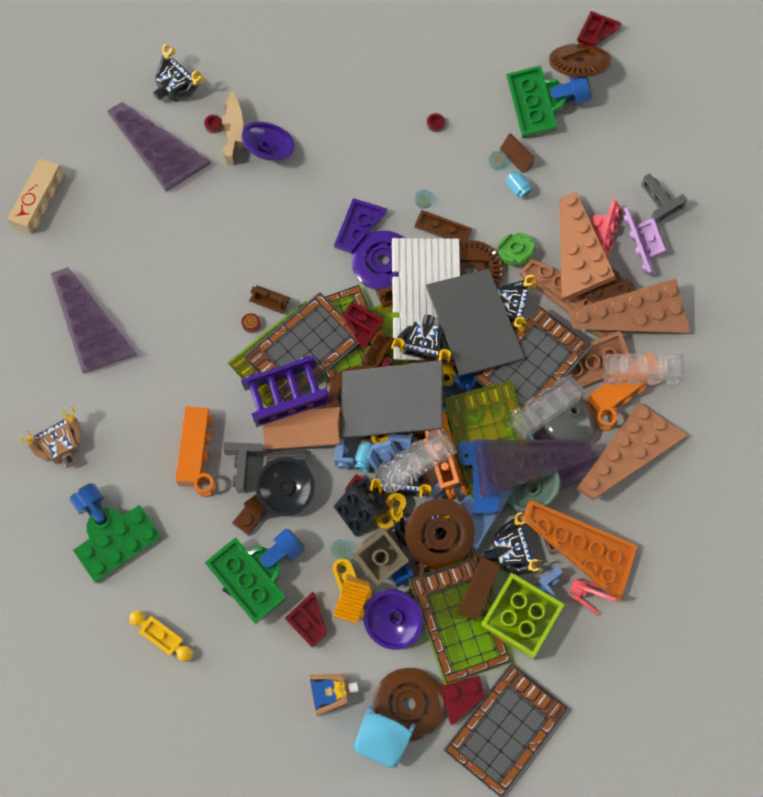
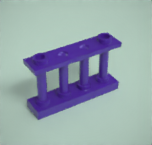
(297, 404)

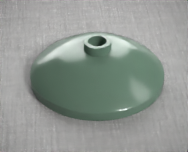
(547, 491)

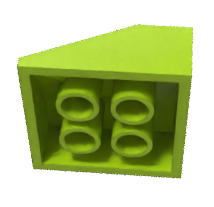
(522, 616)

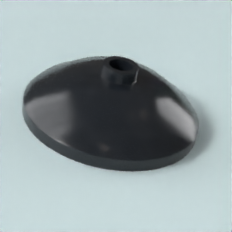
(273, 478)

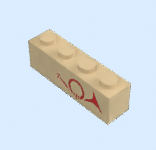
(35, 196)

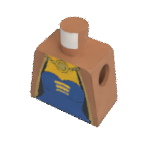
(330, 692)

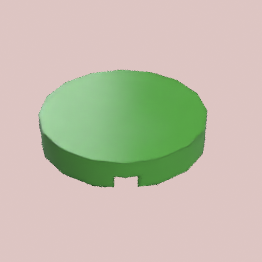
(516, 249)

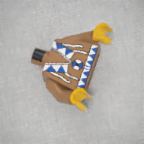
(57, 441)

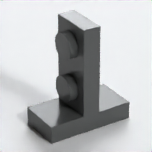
(662, 199)
(242, 451)

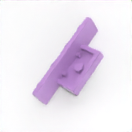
(647, 238)

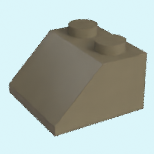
(379, 556)

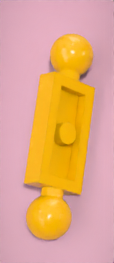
(161, 636)

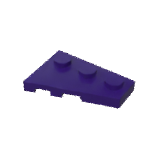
(357, 224)

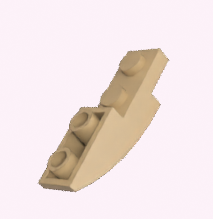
(234, 126)

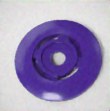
(368, 252)

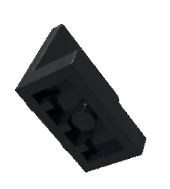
(360, 506)

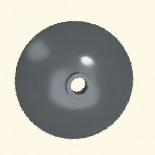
(574, 426)

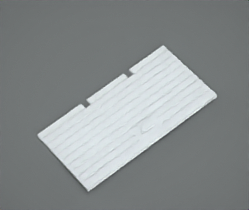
(419, 264)

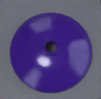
(267, 141)
(385, 627)

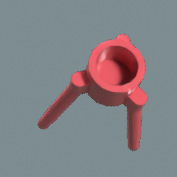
(581, 587)

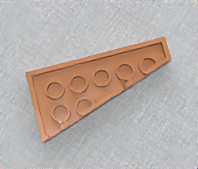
(582, 256)
(549, 284)
(645, 309)
(634, 446)

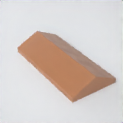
(591, 365)
(304, 430)

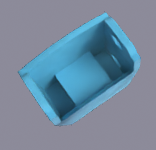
(382, 739)

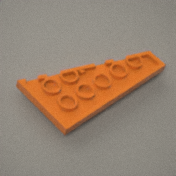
(593, 551)

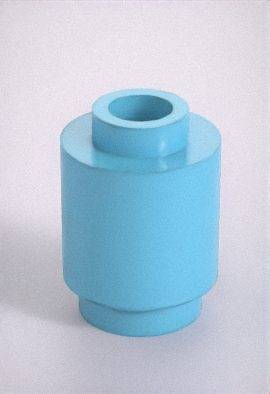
(519, 184)
(361, 461)

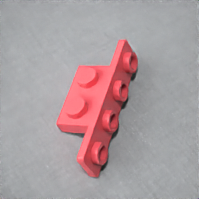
(607, 226)

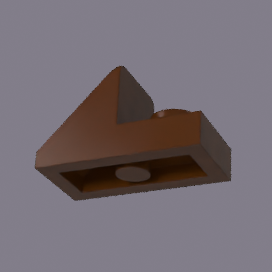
(250, 515)

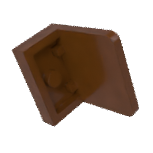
(610, 289)

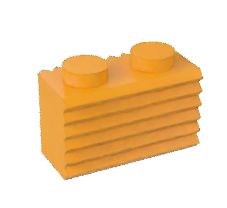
(352, 599)

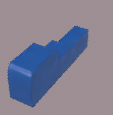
(487, 505)

